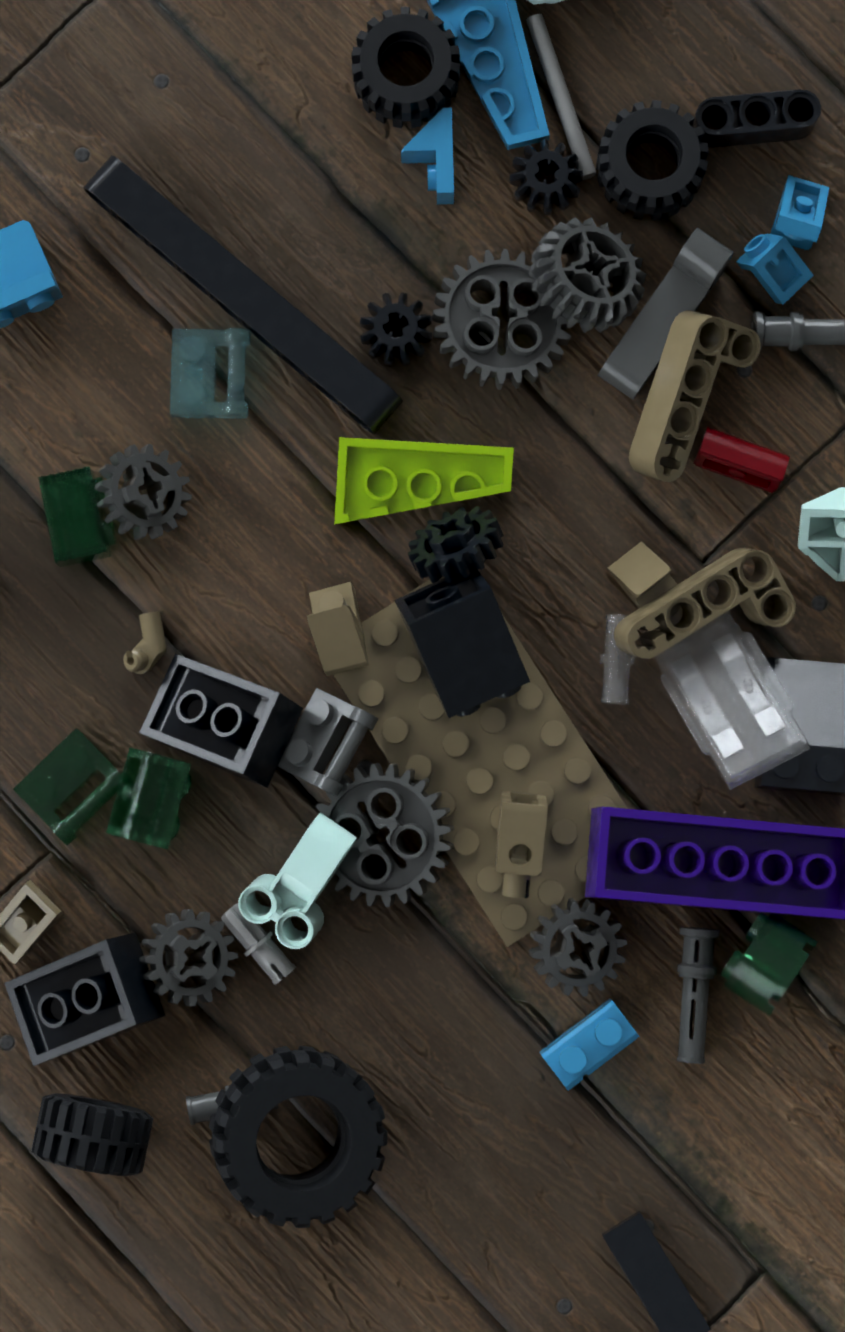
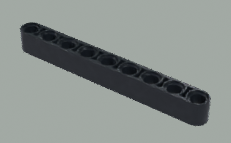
(243, 294)

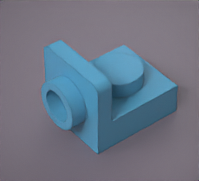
(775, 266)

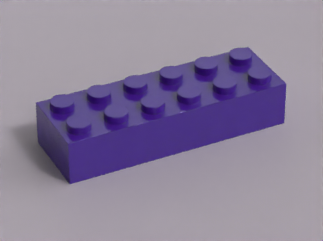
(716, 863)

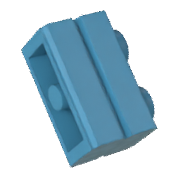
(589, 1044)

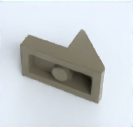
(644, 578)
(337, 629)
(26, 921)

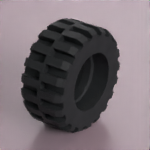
(333, 1181)

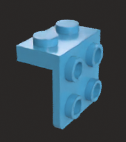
(24, 274)

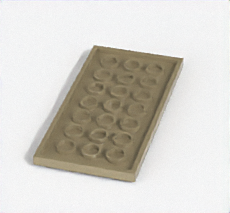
(503, 746)

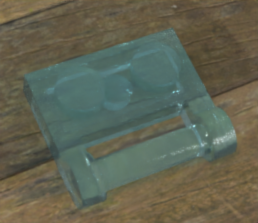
(195, 373)

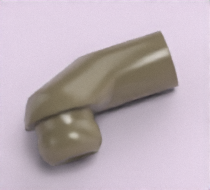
(151, 646)

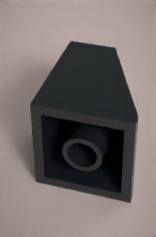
(463, 642)

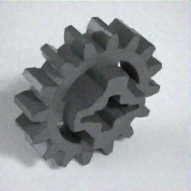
(157, 483)
(174, 945)
(562, 955)

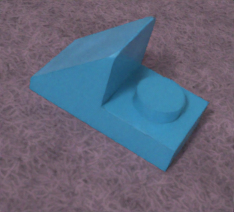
(435, 145)
(800, 212)

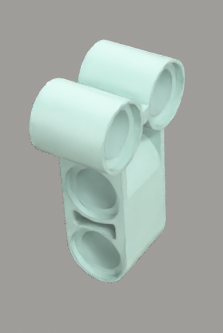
(299, 883)

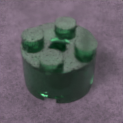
(768, 962)

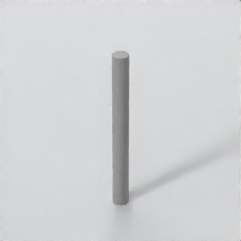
(560, 94)

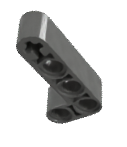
(682, 289)

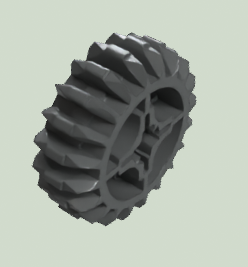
(581, 287)

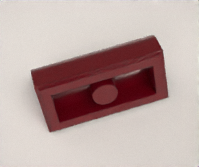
(741, 460)

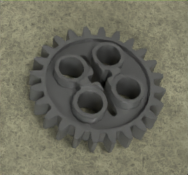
(463, 316)
(414, 811)

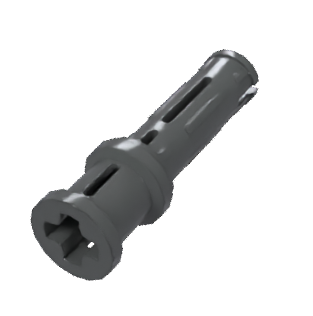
(795, 331)
(692, 1048)

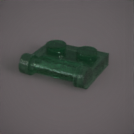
(61, 776)

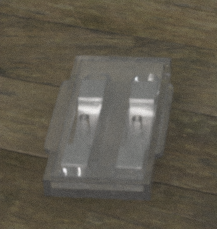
(731, 701)

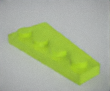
(407, 475)

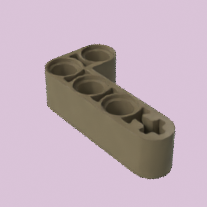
(683, 387)
(699, 611)

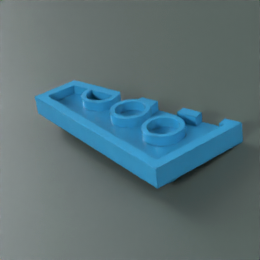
(497, 65)

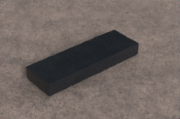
(654, 1276)

